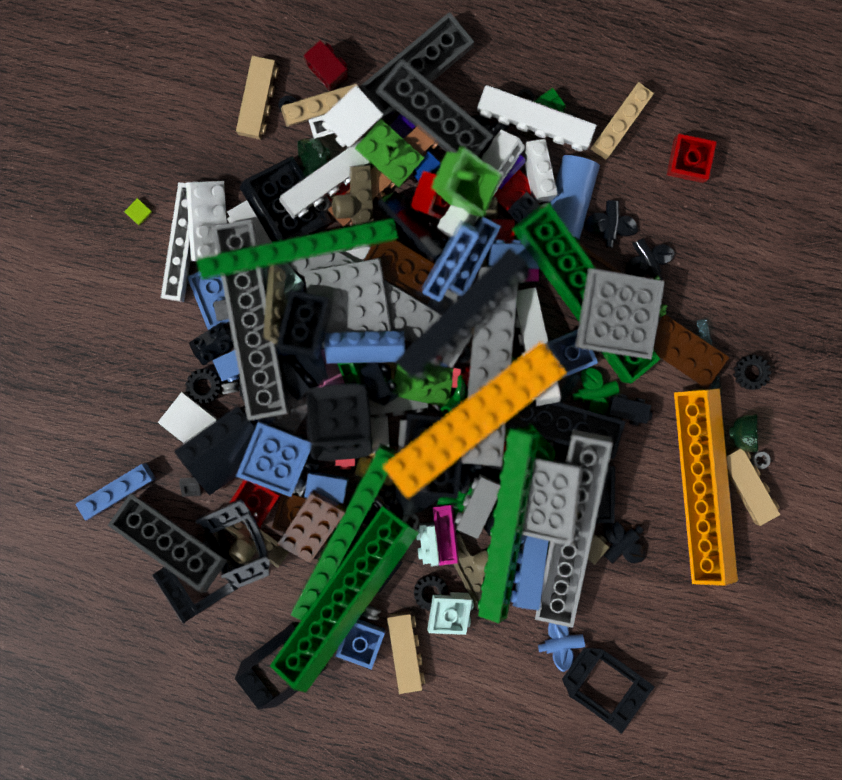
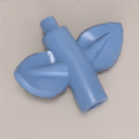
(561, 645)

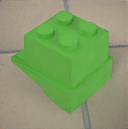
(466, 182)

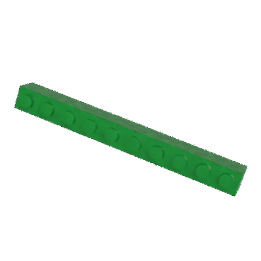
(297, 249)
(508, 524)
(344, 530)

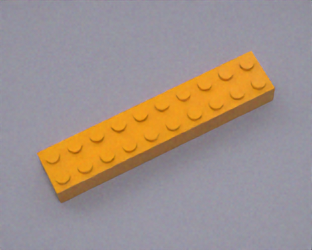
(474, 419)
(706, 487)

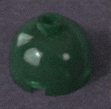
(312, 154)
(745, 432)

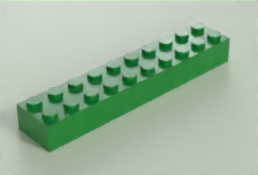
(567, 271)
(343, 600)

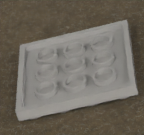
(355, 295)
(619, 314)
(553, 502)

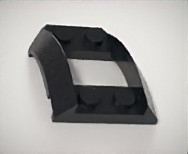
(223, 517)
(180, 600)
(252, 684)
(630, 703)

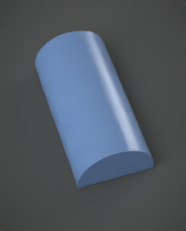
(574, 191)

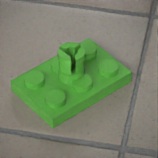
(389, 153)
(433, 390)

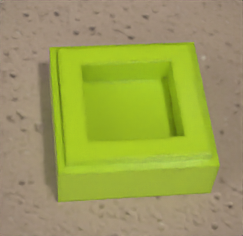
(138, 211)

